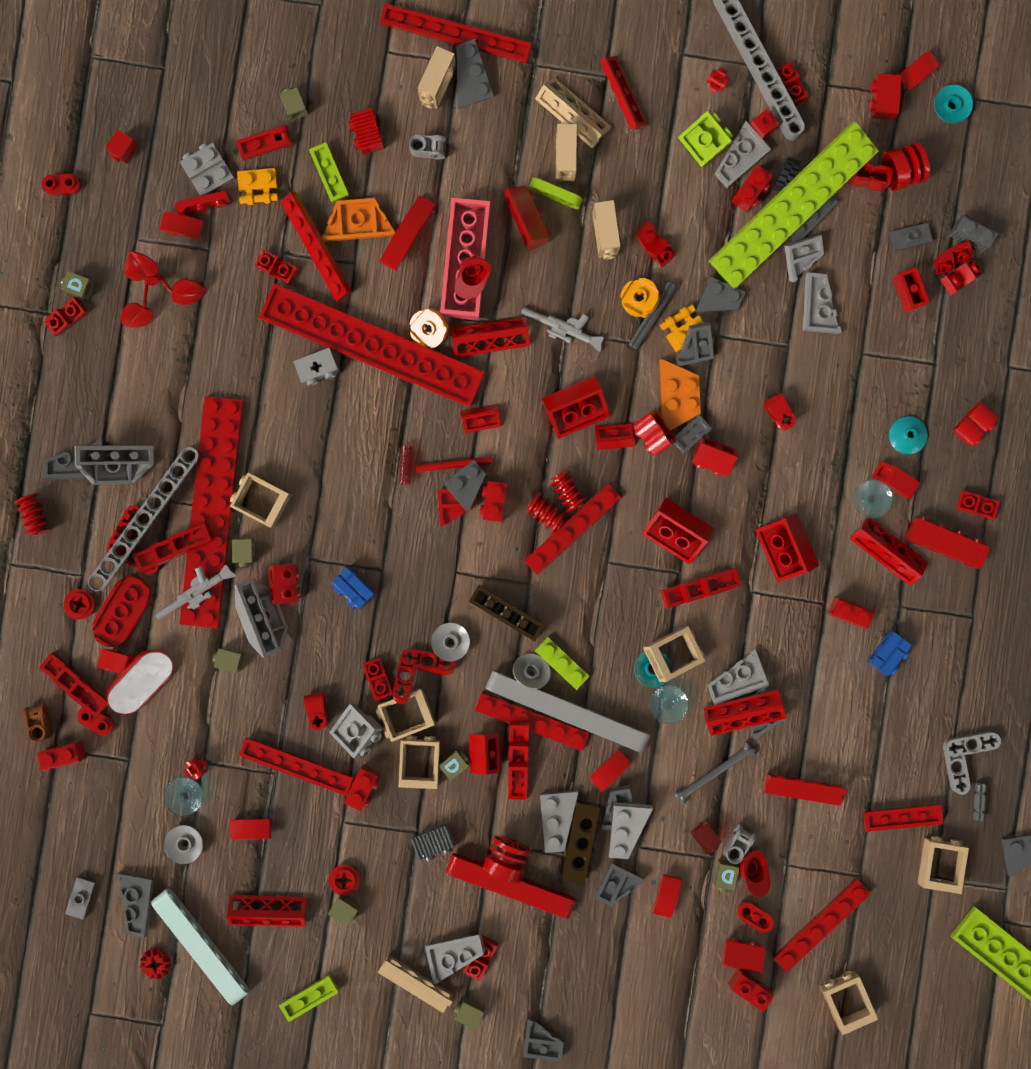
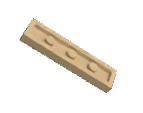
(564, 110)
(416, 983)

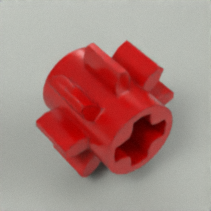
(717, 79)
(196, 768)

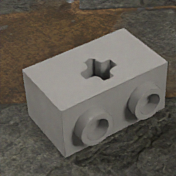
(306, 366)

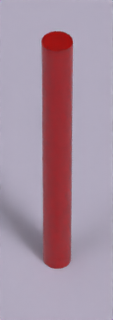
(452, 464)

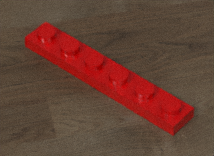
(315, 246)
(572, 529)
(538, 723)
(296, 766)
(821, 925)

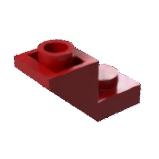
(654, 245)
(961, 276)
(896, 479)
(114, 660)

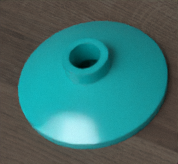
(959, 98)
(899, 438)
(643, 675)

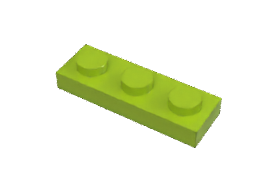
(329, 172)
(562, 663)
(309, 998)

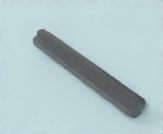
(649, 321)

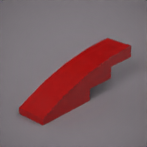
(407, 233)
(172, 548)
(700, 588)
(74, 684)
(518, 760)

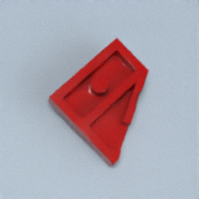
(449, 507)

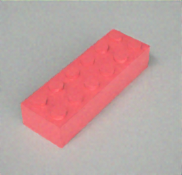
(465, 238)

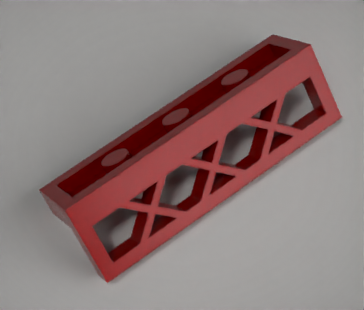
(490, 332)
(887, 553)
(744, 710)
(804, 789)
(267, 917)

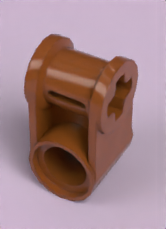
(37, 721)

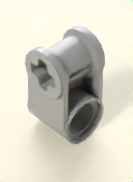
(429, 146)
(738, 842)

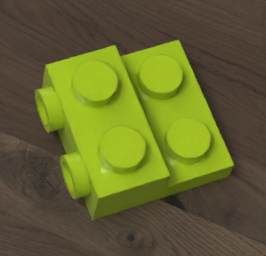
(706, 138)

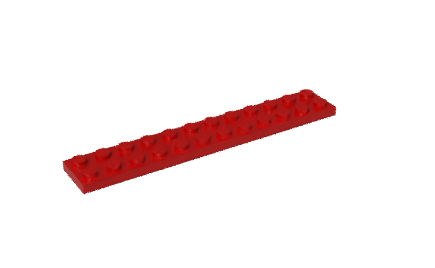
(371, 345)
(212, 502)

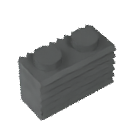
(967, 229)
(433, 842)

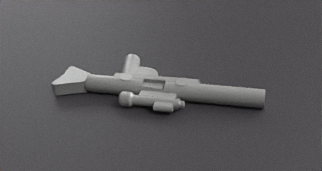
(560, 328)
(194, 594)

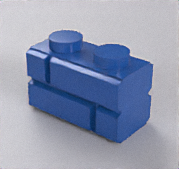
(353, 588)
(889, 654)

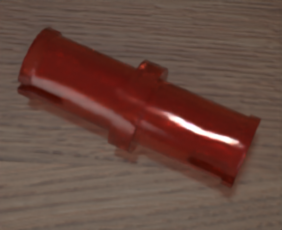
(405, 465)

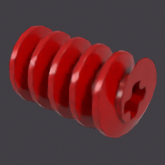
(568, 490)
(545, 513)
(32, 515)

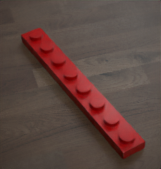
(455, 33)

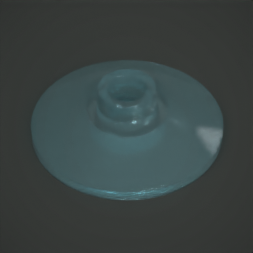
(881, 502)
(673, 713)
(174, 800)

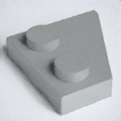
(802, 254)

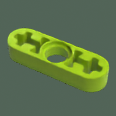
(555, 193)

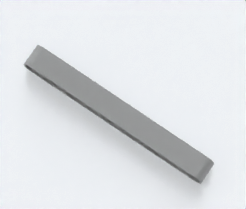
(759, 71)
(137, 525)
(568, 712)

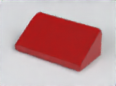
(481, 418)
(614, 436)

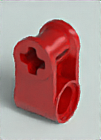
(779, 409)
(316, 708)

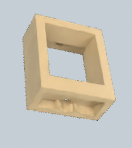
(436, 77)
(566, 151)
(606, 229)
(277, 509)
(657, 660)
(425, 710)
(419, 782)
(926, 863)
(853, 1020)

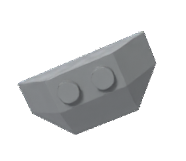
(113, 463)
(260, 619)

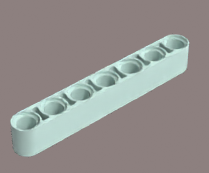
(200, 946)

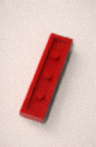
(623, 93)
(903, 817)

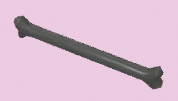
(747, 750)

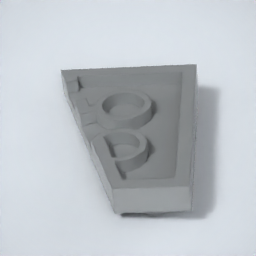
(742, 155)
(818, 305)
(739, 680)
(556, 818)
(626, 827)
(452, 955)

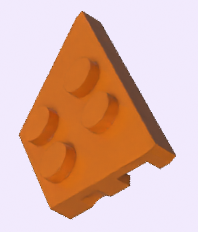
(357, 220)
(678, 394)

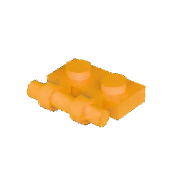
(257, 181)
(678, 335)

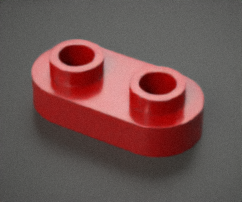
(60, 184)
(94, 723)
(754, 915)

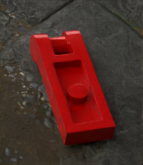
(264, 142)
(202, 203)

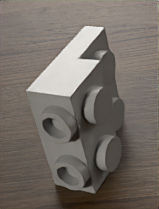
(206, 169)
(356, 731)

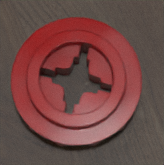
(72, 608)
(337, 886)
(159, 956)

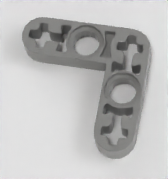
(959, 755)

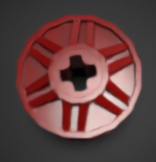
(908, 166)
(505, 862)

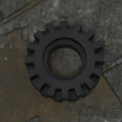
(787, 173)

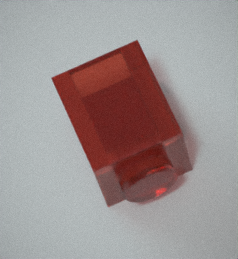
(706, 837)

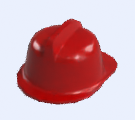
(472, 277)
(755, 873)

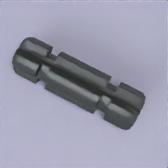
(980, 802)

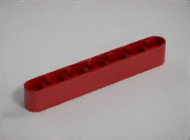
(524, 891)

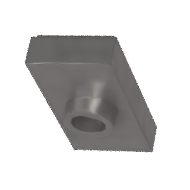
(911, 237)
(691, 434)
(80, 897)

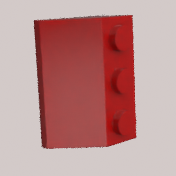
(527, 216)
(576, 407)
(677, 531)
(787, 547)

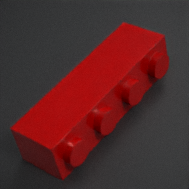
(947, 543)

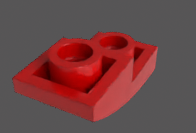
(918, 70)
(791, 81)
(181, 225)
(946, 261)
(276, 267)
(67, 316)
(977, 505)
(378, 679)
(610, 770)
(250, 829)
(667, 895)
(478, 967)

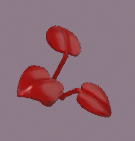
(141, 267)

